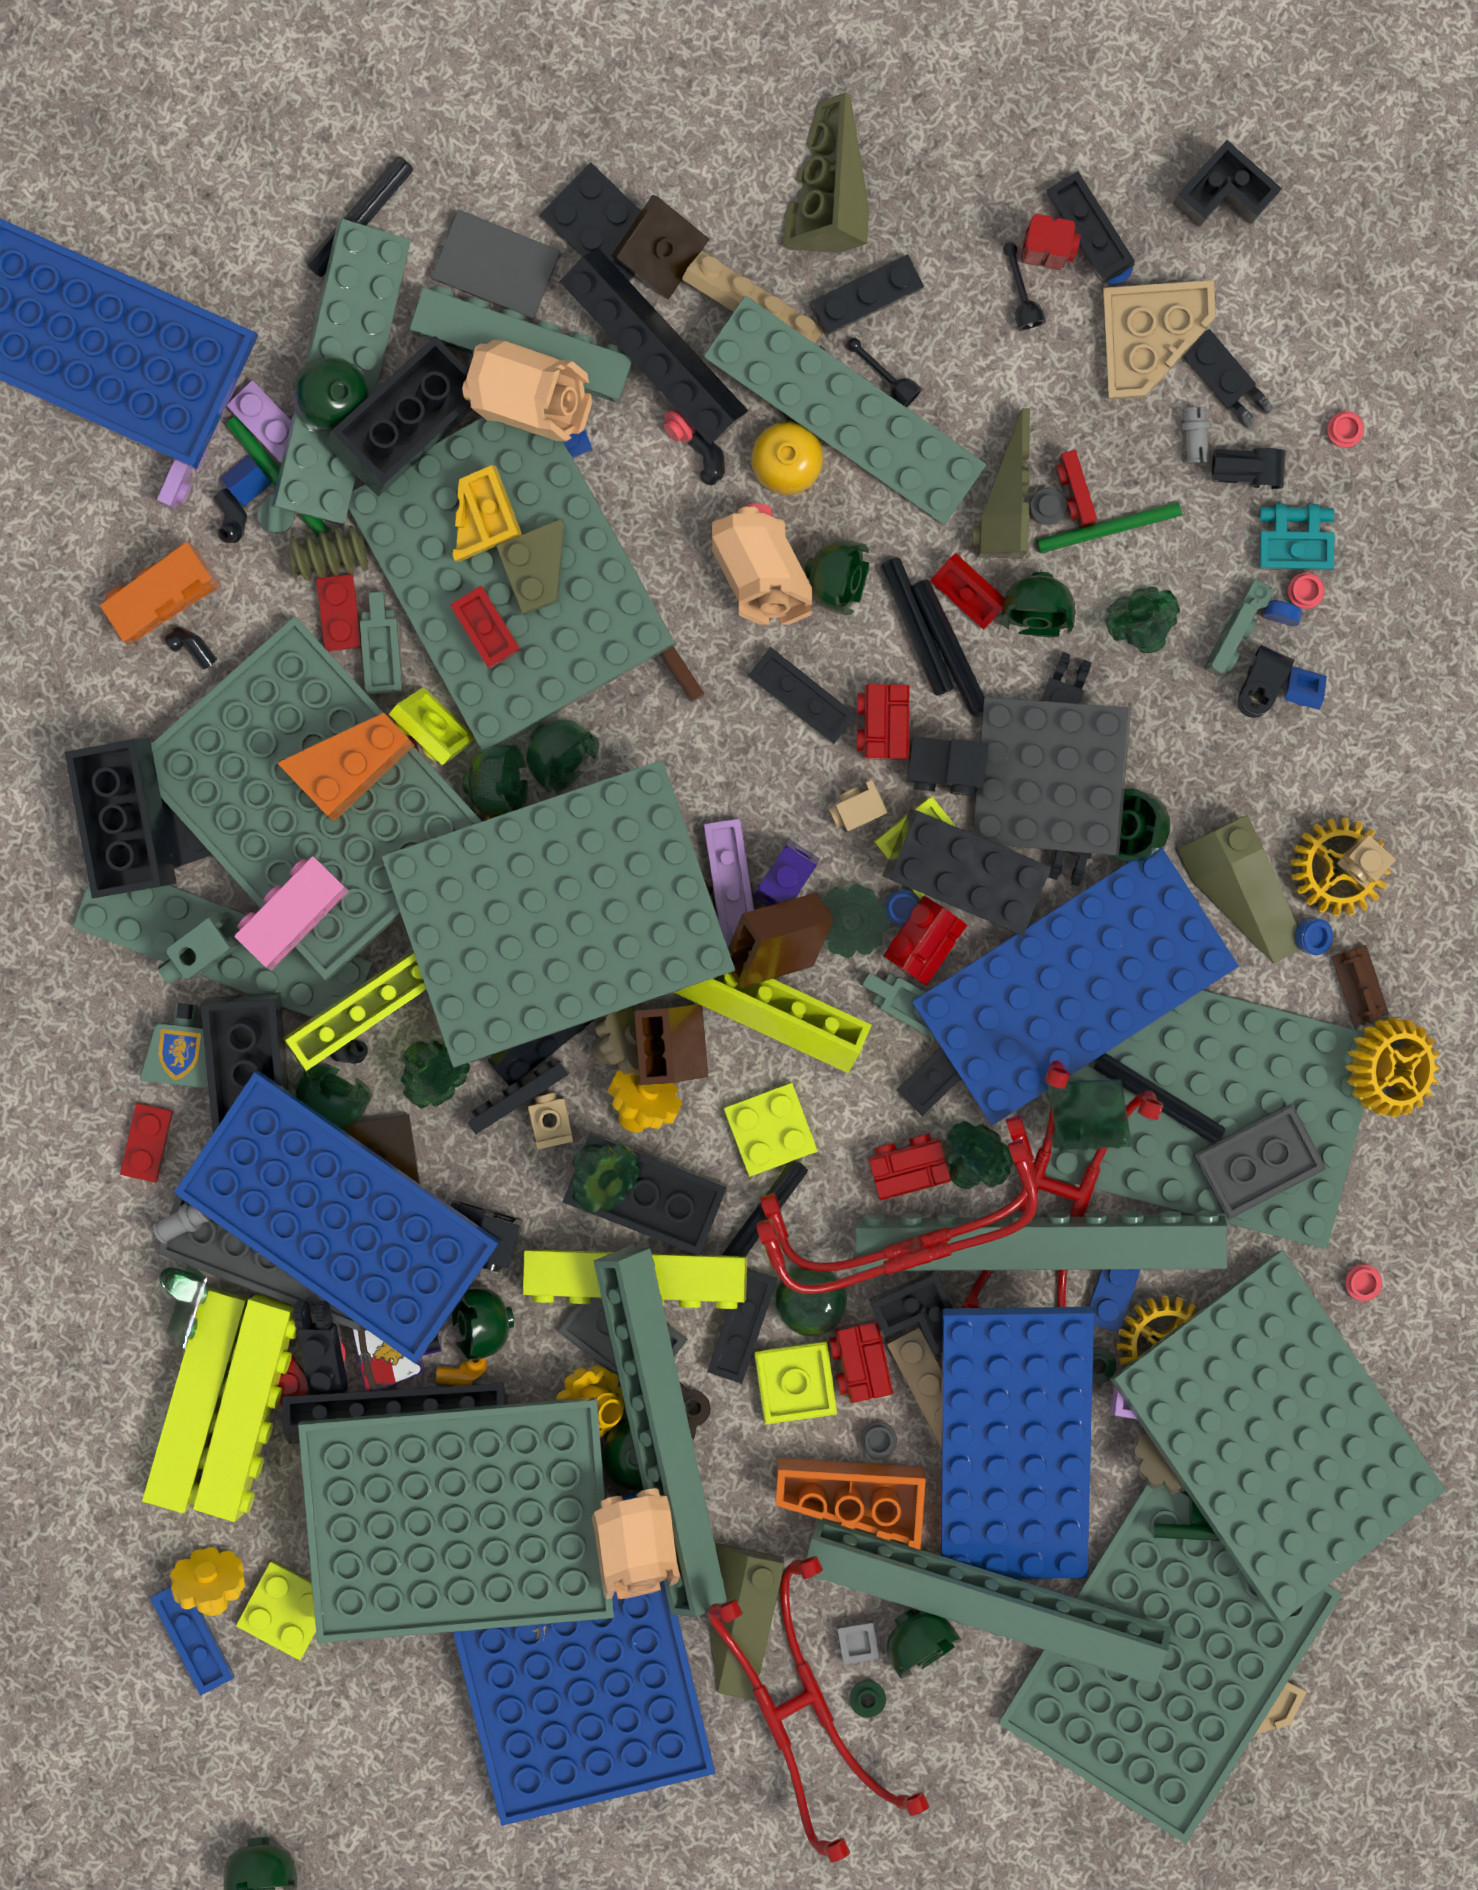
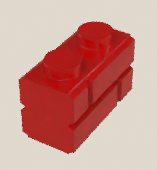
(1050, 242)
(885, 722)
(925, 940)
(908, 1167)
(862, 1361)

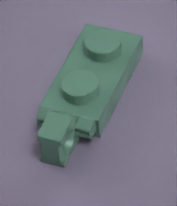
(1238, 626)
(380, 647)
(896, 998)

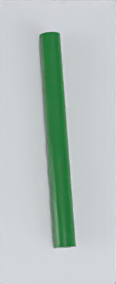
(267, 465)
(1109, 527)

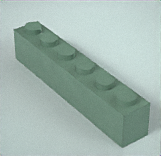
(472, 323)

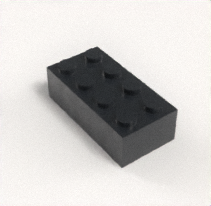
(403, 417)
(120, 817)
(966, 871)
(239, 1039)
(665, 1202)

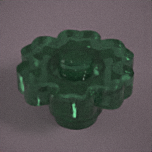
(1143, 618)
(855, 920)
(430, 1074)
(976, 1156)
(603, 1176)

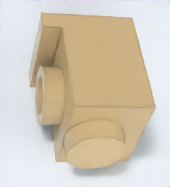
(858, 807)
(1366, 861)
(555, 1135)

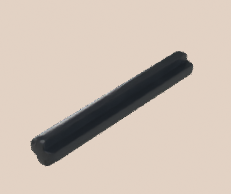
(365, 208)
(917, 626)
(949, 646)
(1172, 1106)
(783, 1189)

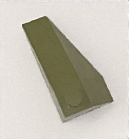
(833, 196)
(1006, 516)
(1241, 882)
(754, 1582)

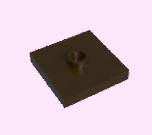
(660, 246)
(391, 1140)

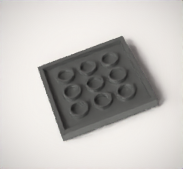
(1053, 775)

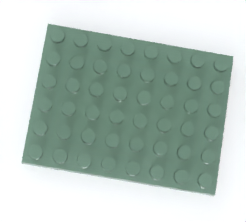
(568, 648)
(227, 787)
(558, 913)
(1234, 1067)
(1278, 1435)
(453, 1519)
(1225, 1666)

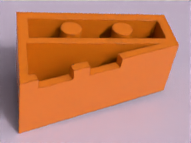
(159, 593)
(347, 764)

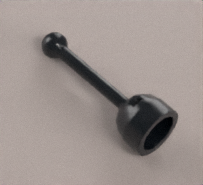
(1027, 310)
(902, 390)

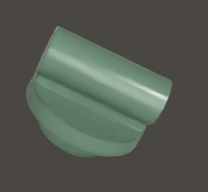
(274, 519)

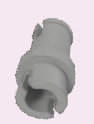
(1196, 434)
(184, 1220)

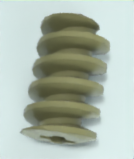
(328, 554)

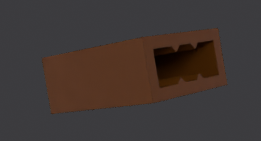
(779, 939)
(671, 1044)

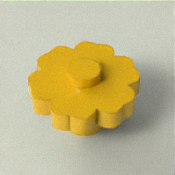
(643, 1104)
(601, 1384)
(208, 1580)

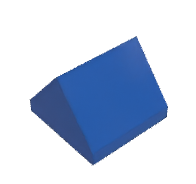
(246, 480)

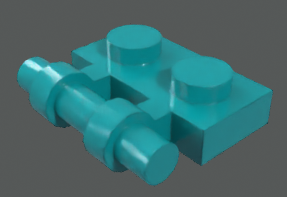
(1296, 550)

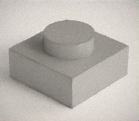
(858, 1642)

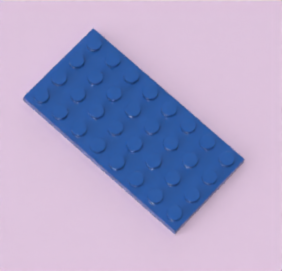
(114, 347)
(1075, 984)
(336, 1217)
(1017, 1439)

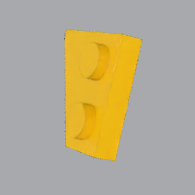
(483, 514)

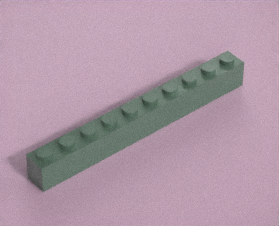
(1063, 1241)
(660, 1421)
(990, 1601)

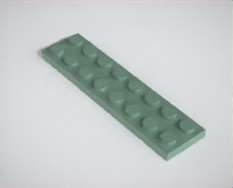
(349, 325)
(844, 409)
(162, 915)

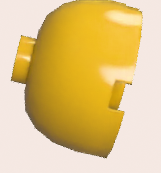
(787, 458)

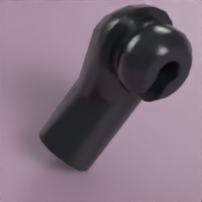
(712, 459)
(193, 643)
(352, 1052)

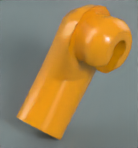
(465, 1374)

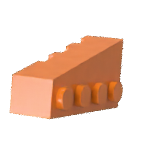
(857, 1495)

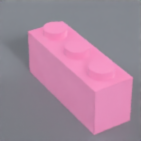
(290, 912)

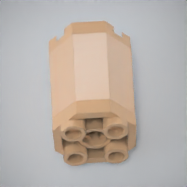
(528, 390)
(761, 567)
(635, 1544)

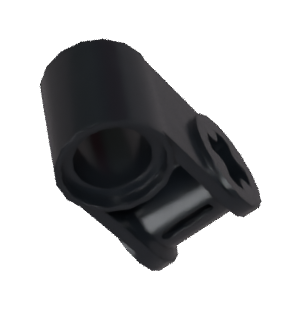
(1266, 677)

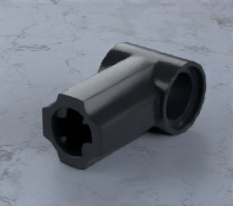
(1253, 467)

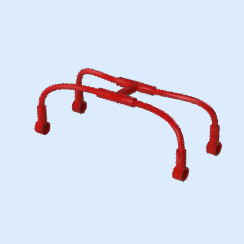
(1081, 1195)
(911, 1251)
(812, 1695)

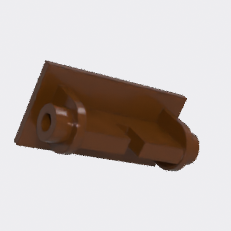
(1360, 985)

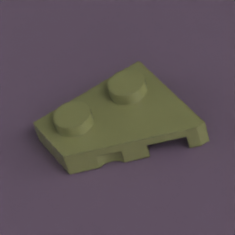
(535, 565)

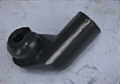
(234, 518)

